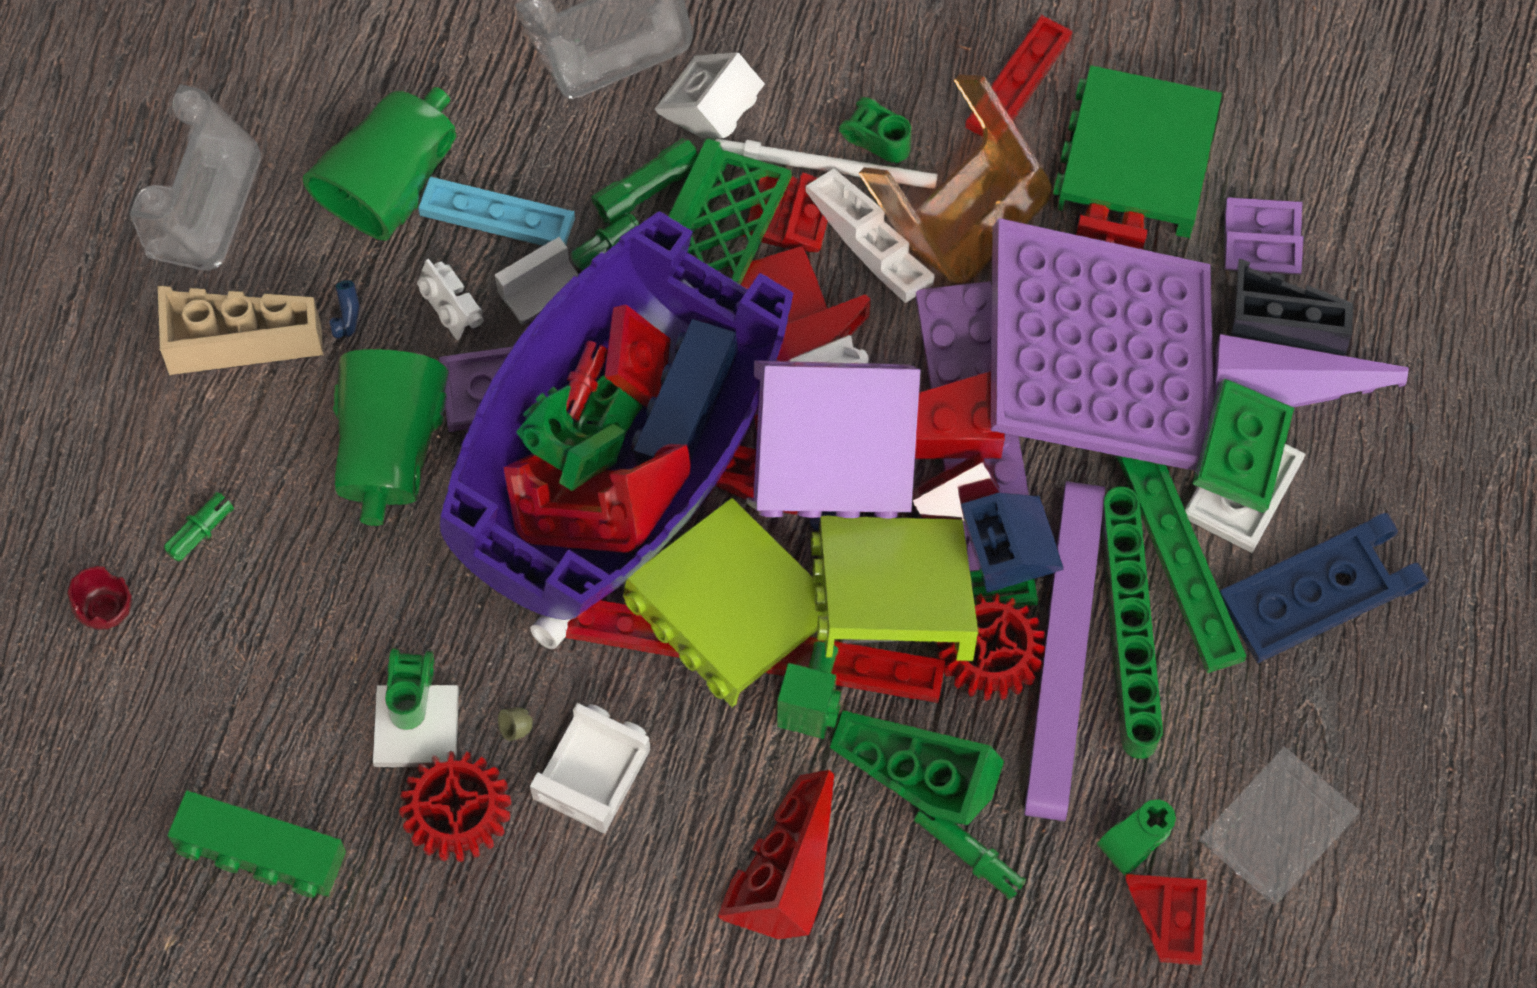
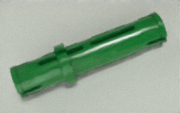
(983, 861)

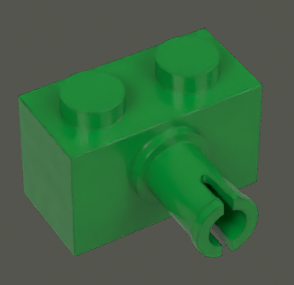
(809, 696)

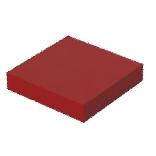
(636, 354)

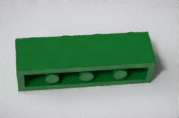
(256, 844)

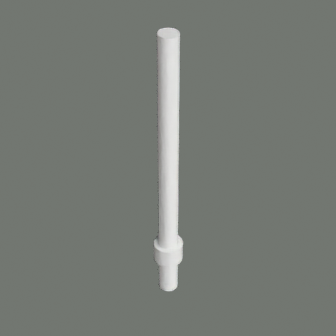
(823, 163)

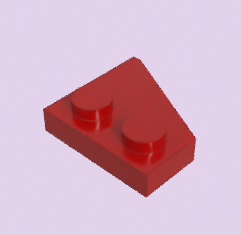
(1172, 915)

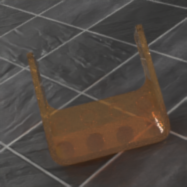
(995, 182)

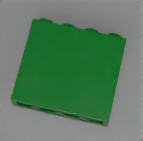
(1139, 146)

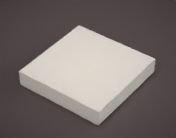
(417, 746)

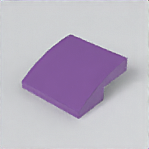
(1263, 234)

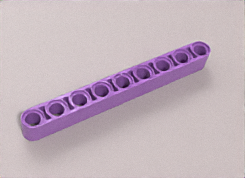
(1065, 653)

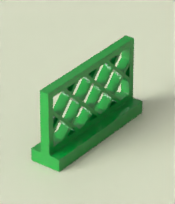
(702, 186)

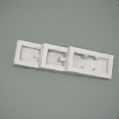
(870, 238)

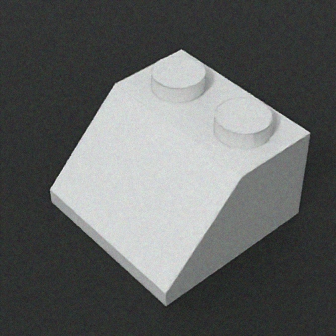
(711, 95)

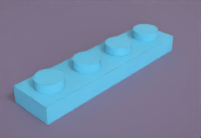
(495, 212)

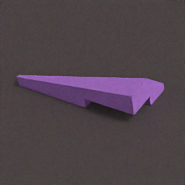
(1299, 374)

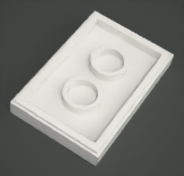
(1235, 521)

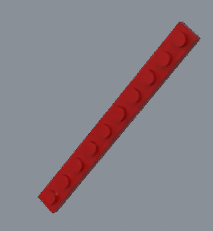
(854, 664)

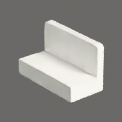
(535, 280)

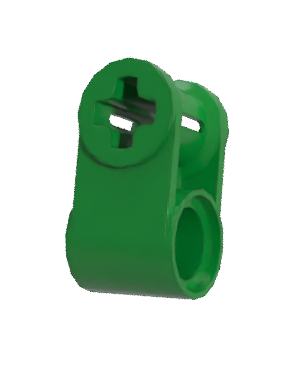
(873, 126)
(607, 407)
(410, 680)
(1133, 839)

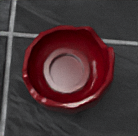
(99, 598)

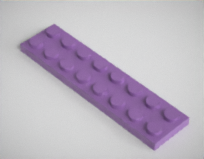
(957, 346)

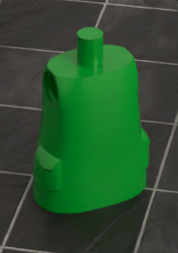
(384, 163)
(385, 421)

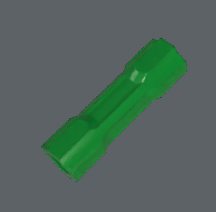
(624, 195)

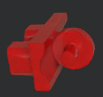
(1095, 226)

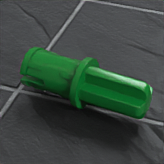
(602, 241)
(197, 527)

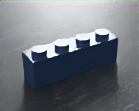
(687, 390)

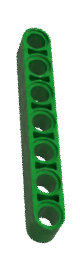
(1126, 638)

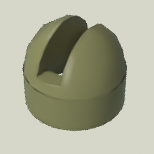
(514, 723)

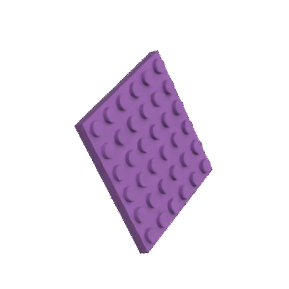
(1100, 345)

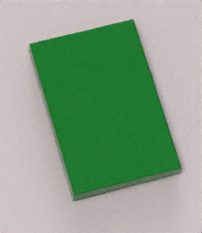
(1243, 446)

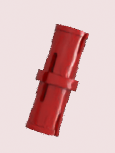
(584, 378)

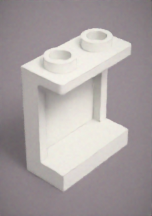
(592, 767)

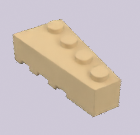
(234, 330)

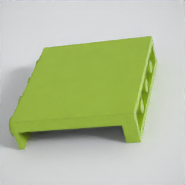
(894, 581)
(726, 600)

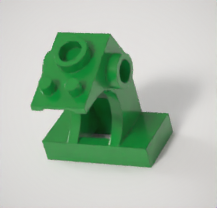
(564, 447)

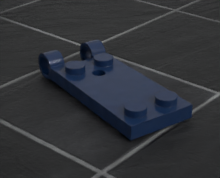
(1303, 597)

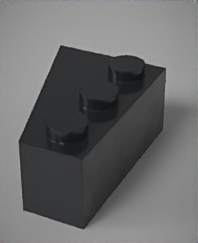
(1287, 315)

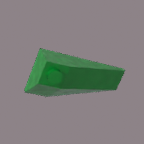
(928, 769)

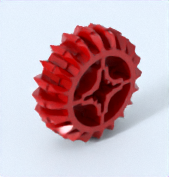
(1005, 653)
(439, 806)

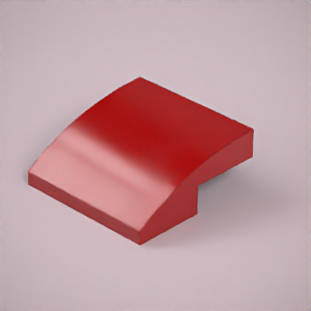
(796, 219)
(794, 273)

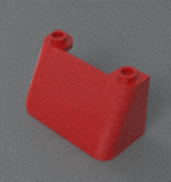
(604, 513)

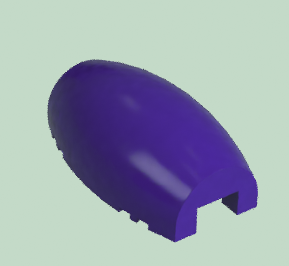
(668, 289)

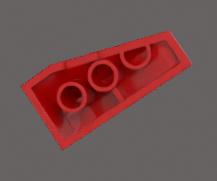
(786, 877)

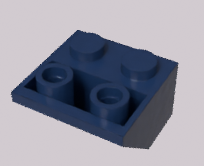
(1010, 539)

